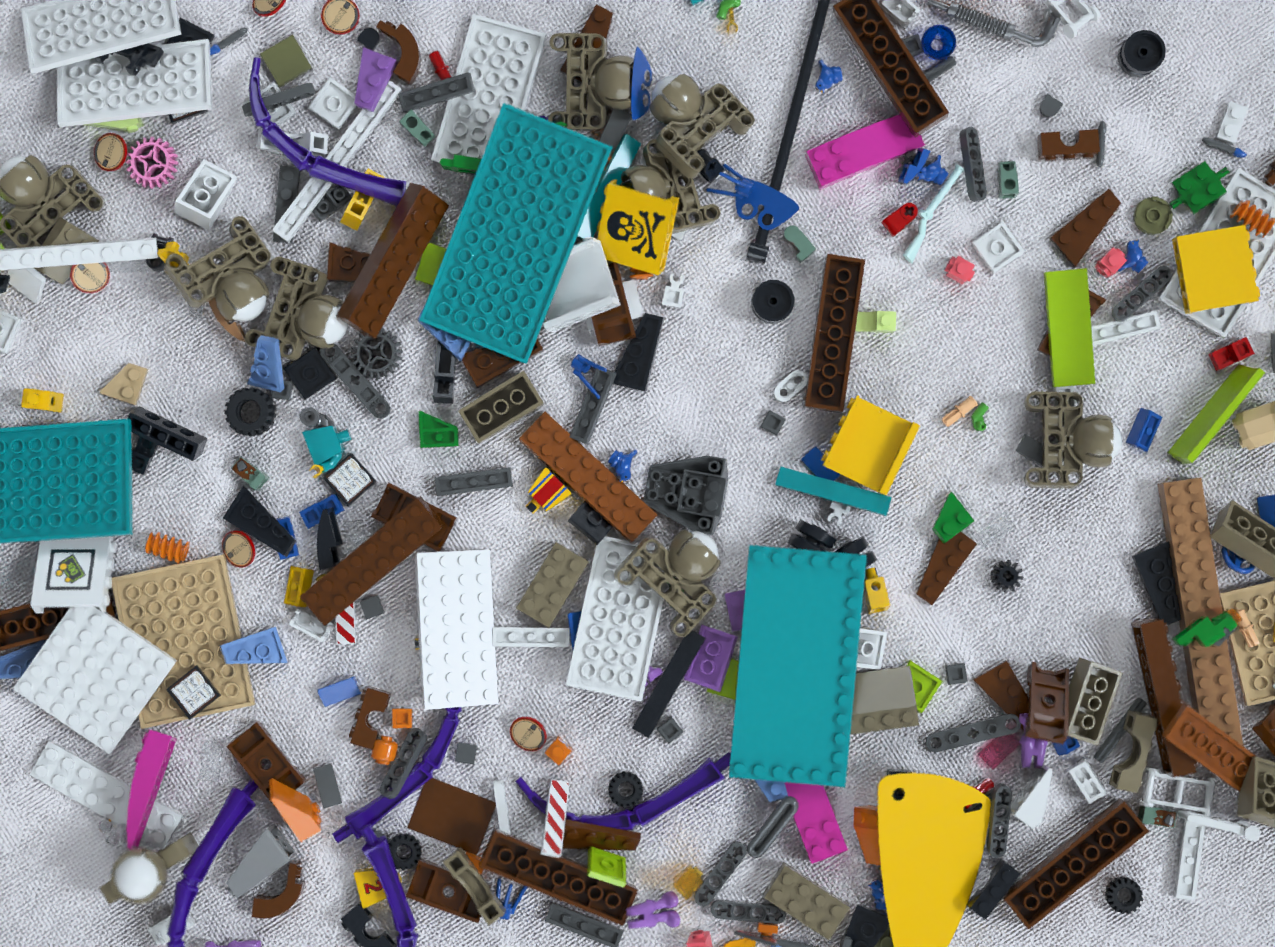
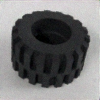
(234, 411)

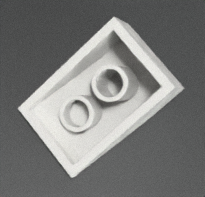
(205, 194)
(871, 648)
(1032, 799)

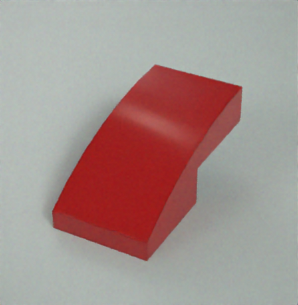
(1231, 354)

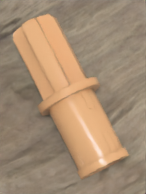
(959, 411)
(1247, 630)

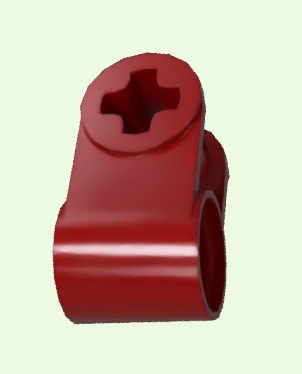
(898, 220)

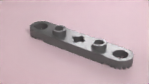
(364, 390)
(986, 728)

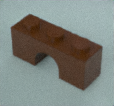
(1051, 146)
(363, 733)

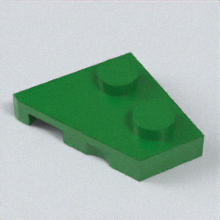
(436, 432)
(951, 519)

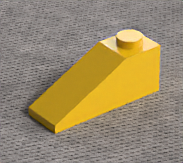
(358, 207)

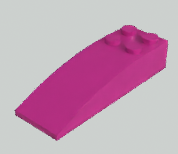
(861, 151)
(146, 782)
(816, 821)

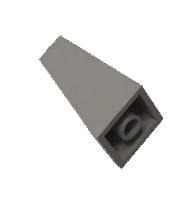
(263, 859)

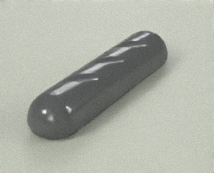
(772, 827)

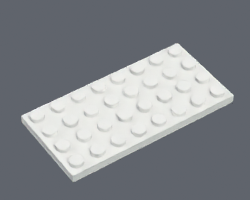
(84, 29)
(502, 71)
(107, 92)
(1240, 187)
(615, 626)
(455, 629)

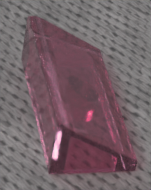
(998, 750)

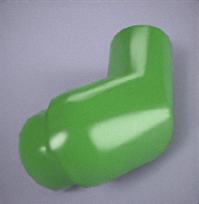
(724, 6)
(977, 417)

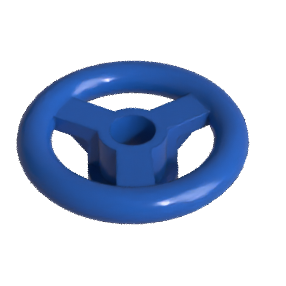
(1234, 562)

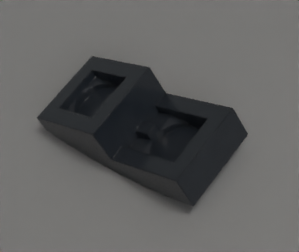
(143, 455)

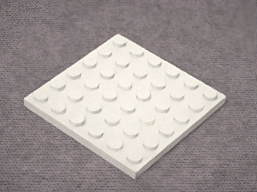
(95, 675)

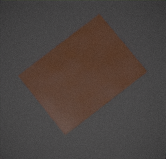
(452, 815)

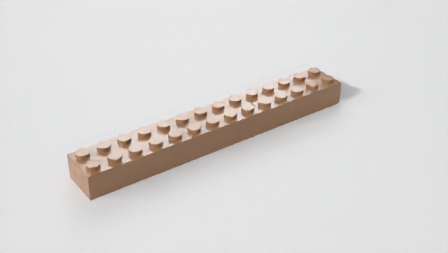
(1198, 596)

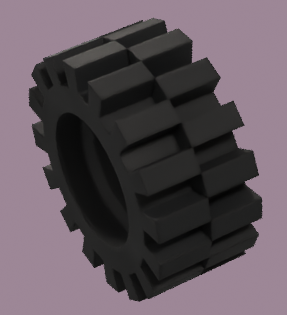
(637, 789)
(405, 839)
(1136, 895)

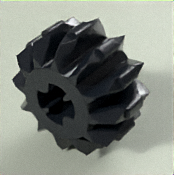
(1010, 570)

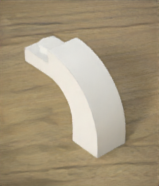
(312, 141)

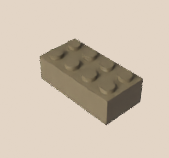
(501, 407)
(1246, 536)
(552, 584)
(1091, 699)
(806, 901)

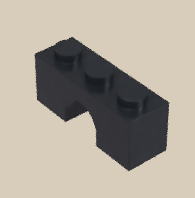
(987, 898)
(355, 922)

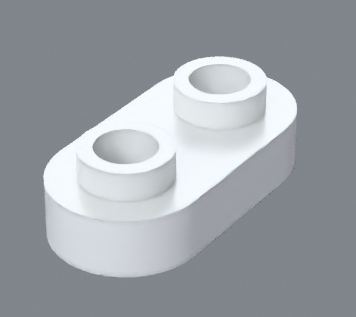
(790, 386)

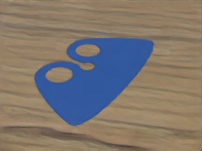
(639, 68)
(774, 203)

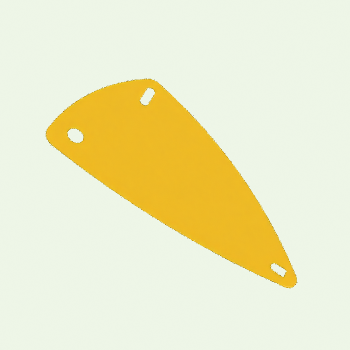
(929, 855)

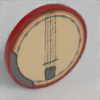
(267, 7)
(340, 16)
(110, 152)
(90, 277)
(238, 548)
(528, 733)

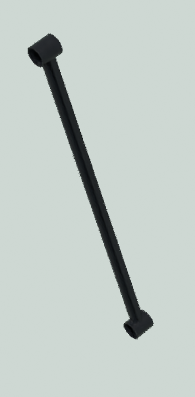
(758, 250)

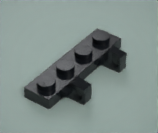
(138, 57)

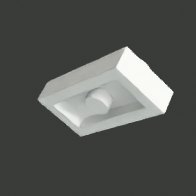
(1231, 122)

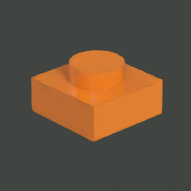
(402, 718)
(767, 929)

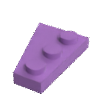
(373, 78)

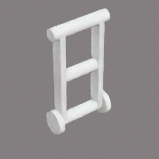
(1069, 28)
(1147, 801)
(1239, 827)

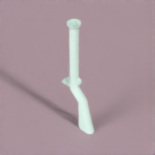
(924, 215)

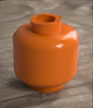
(384, 750)

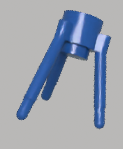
(743, 185)
(583, 365)
(509, 909)

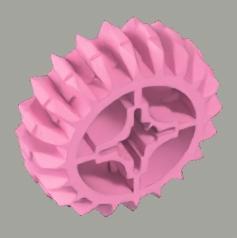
(137, 157)

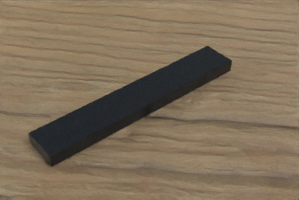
(668, 683)

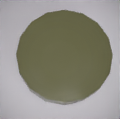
(1152, 215)

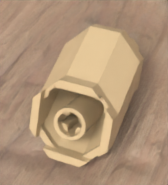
(1256, 426)

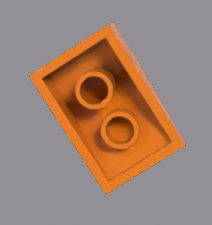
(296, 809)
(867, 832)

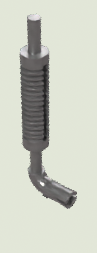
(994, 25)

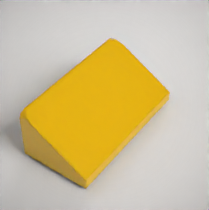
(298, 582)

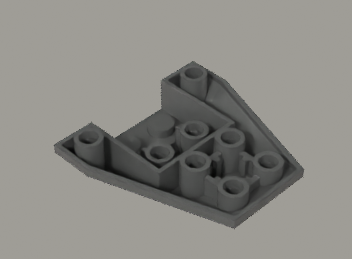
(689, 491)

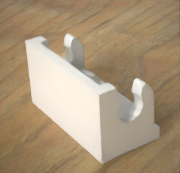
(900, 10)
(311, 625)
(1087, 780)
(159, 930)

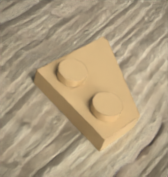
(127, 384)

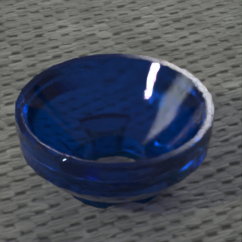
(944, 35)

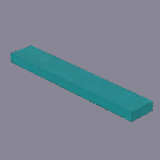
(619, 162)
(833, 491)

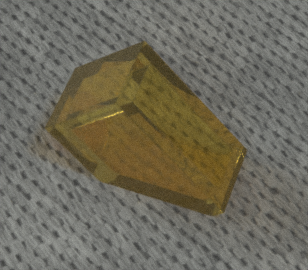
(688, 881)

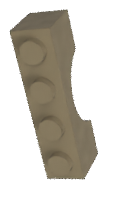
(1129, 774)
(481, 893)

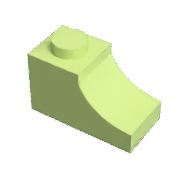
(876, 322)

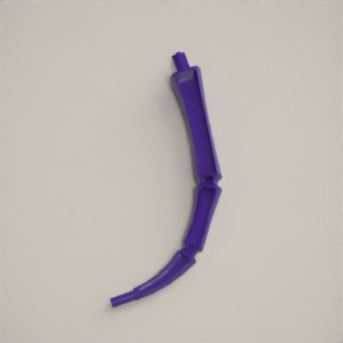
(318, 167)
(418, 776)
(702, 778)
(232, 812)
(380, 858)

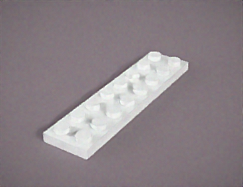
(100, 791)

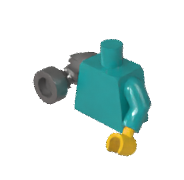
(325, 442)

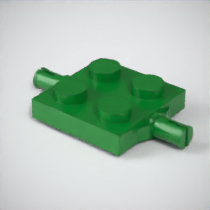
(1199, 187)

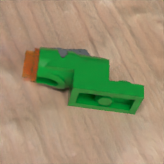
(1209, 632)

